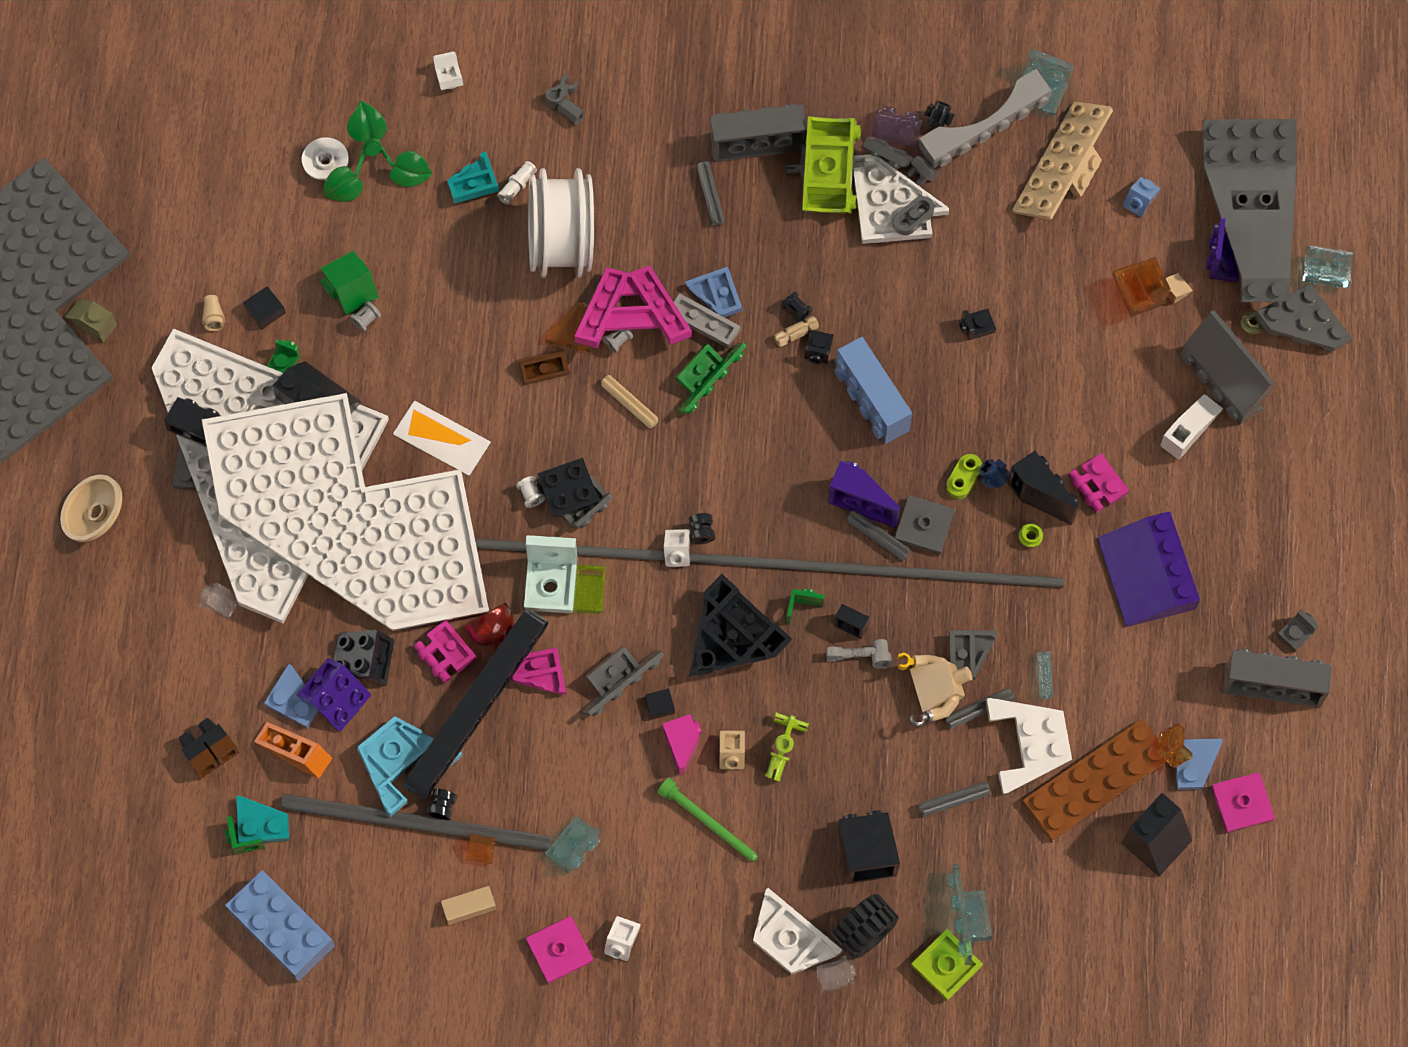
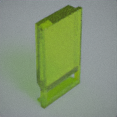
(589, 590)

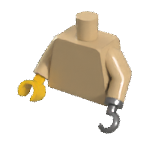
(936, 684)

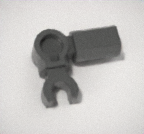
(557, 99)

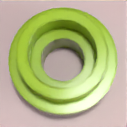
(1031, 529)

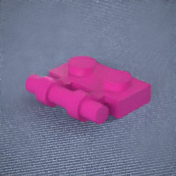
(1103, 478)
(450, 646)

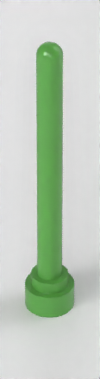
(671, 791)

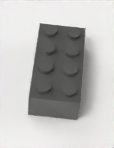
(758, 132)
(1277, 678)

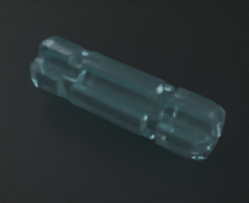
(1045, 675)

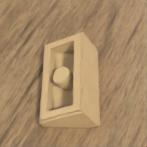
(468, 905)

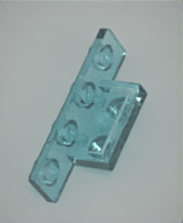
(972, 915)

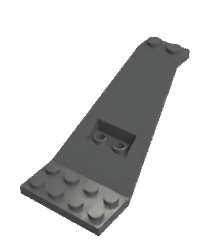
(1255, 161)

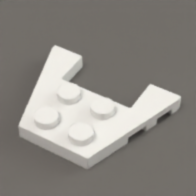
(1040, 737)

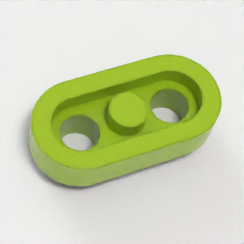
(965, 475)

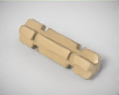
(796, 331)

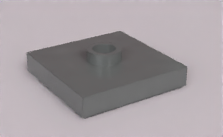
(924, 524)

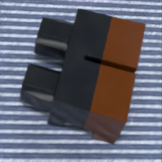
(216, 740)

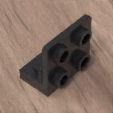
(568, 487)
(365, 654)

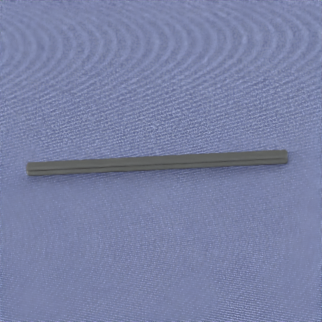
(414, 821)

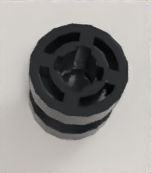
(701, 528)
(441, 804)

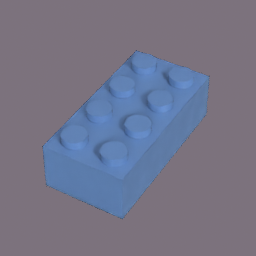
(873, 391)
(280, 925)

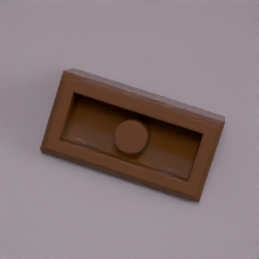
(543, 366)

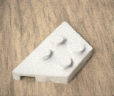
(790, 937)

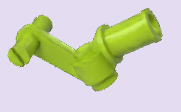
(783, 744)

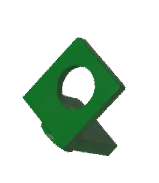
(804, 596)
(239, 848)

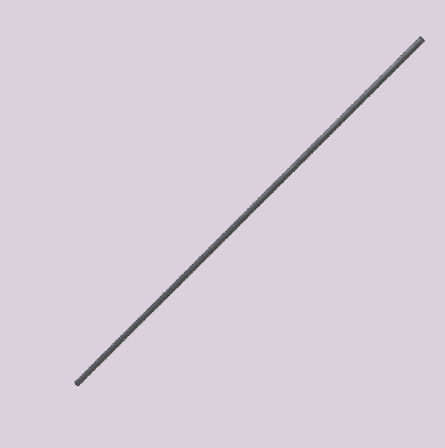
(795, 564)

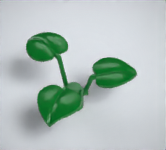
(369, 127)

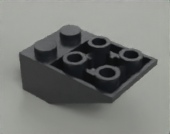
(1042, 489)

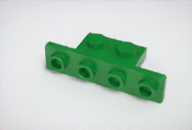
(703, 371)

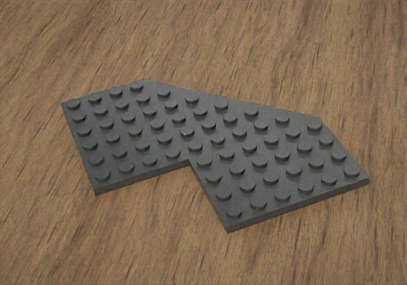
(47, 259)

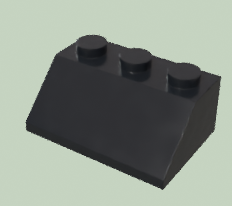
(306, 383)

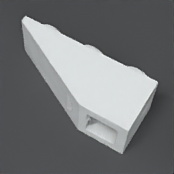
(1190, 426)

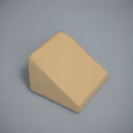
(1178, 287)

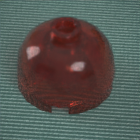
(492, 626)

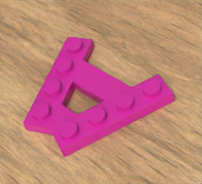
(657, 313)

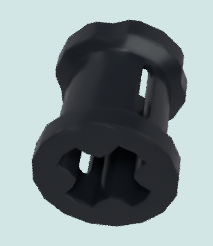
(796, 307)

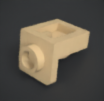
(732, 750)

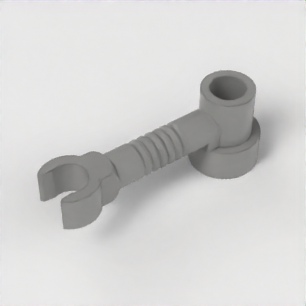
(879, 653)

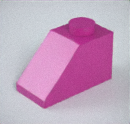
(682, 739)

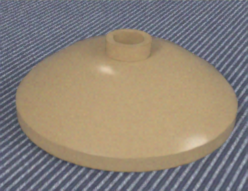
(91, 508)

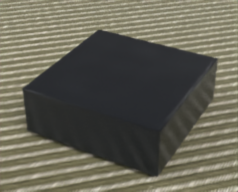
(660, 704)

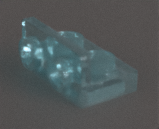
(573, 844)

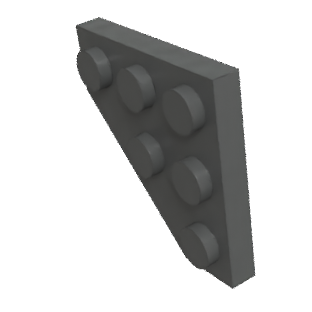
(1304, 320)

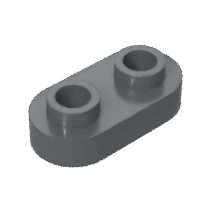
(912, 216)

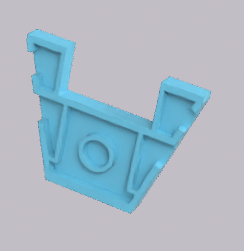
(389, 755)

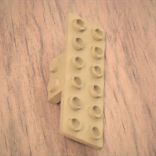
(1066, 162)

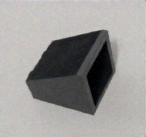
(1158, 835)
(868, 847)

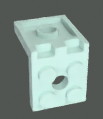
(550, 561)

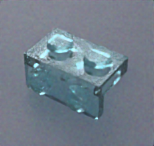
(1327, 266)

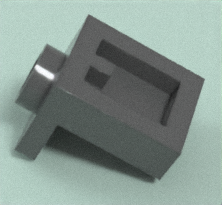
(1298, 630)

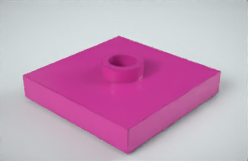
(1243, 802)
(559, 949)

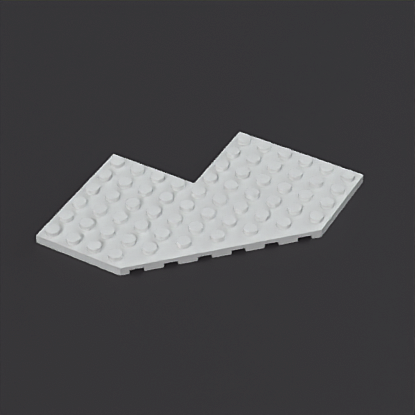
(300, 490)

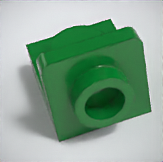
(285, 355)

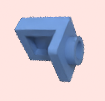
(1140, 196)

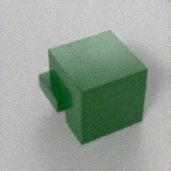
(349, 282)

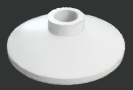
(322, 150)

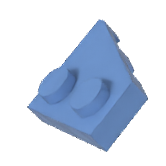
(717, 292)
(286, 702)
(1194, 772)

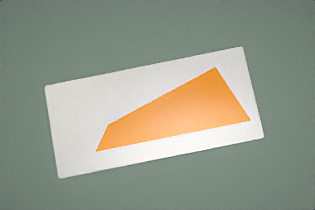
(441, 438)

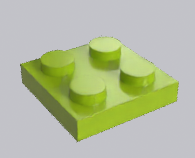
(944, 967)

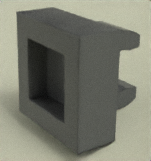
(925, 170)

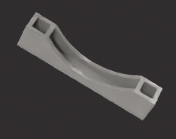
(945, 143)

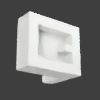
(677, 548)
(621, 938)

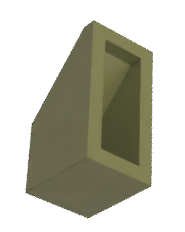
(92, 319)

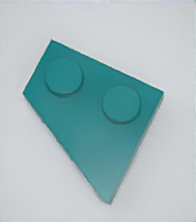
(473, 180)
(261, 822)

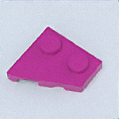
(542, 671)

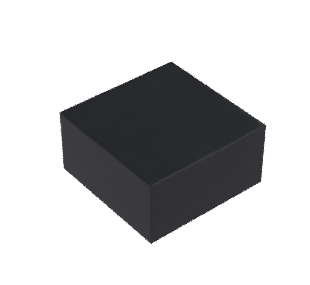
(264, 307)
(851, 621)

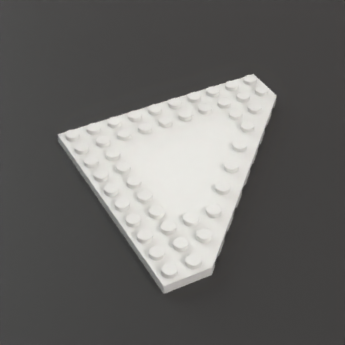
(231, 386)

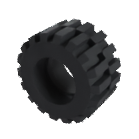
(865, 926)

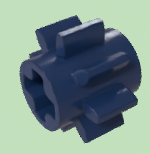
(993, 473)

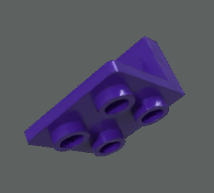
(1221, 260)
(334, 693)

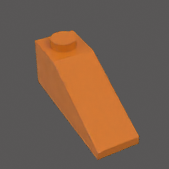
(294, 749)

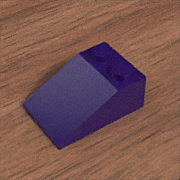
(857, 491)

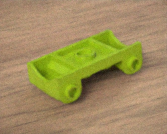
(830, 165)

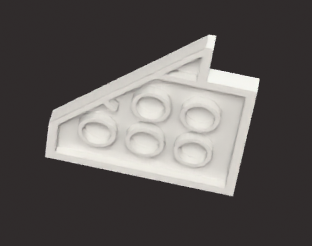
(881, 195)

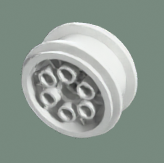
(561, 222)

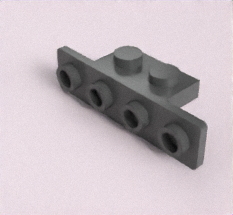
(615, 674)

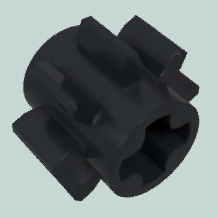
(939, 114)

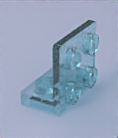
(1056, 75)

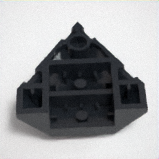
(733, 631)

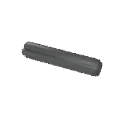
(710, 193)
(878, 535)
(975, 709)
(954, 799)

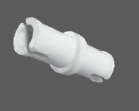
(516, 182)

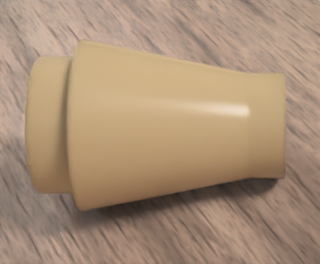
(212, 317)

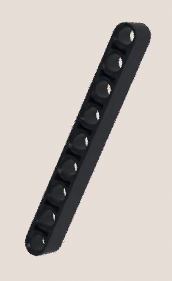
(475, 704)

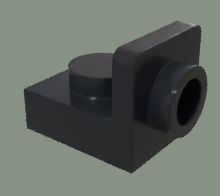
(977, 324)
(818, 347)

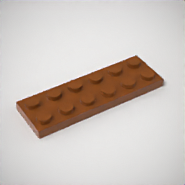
(1095, 780)

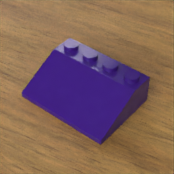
(1149, 570)

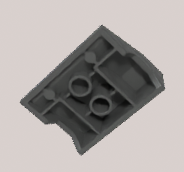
(1227, 368)

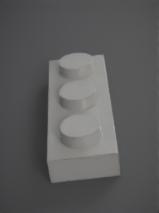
(707, 322)

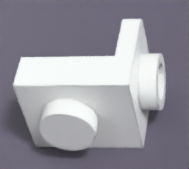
(447, 71)

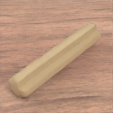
(629, 401)

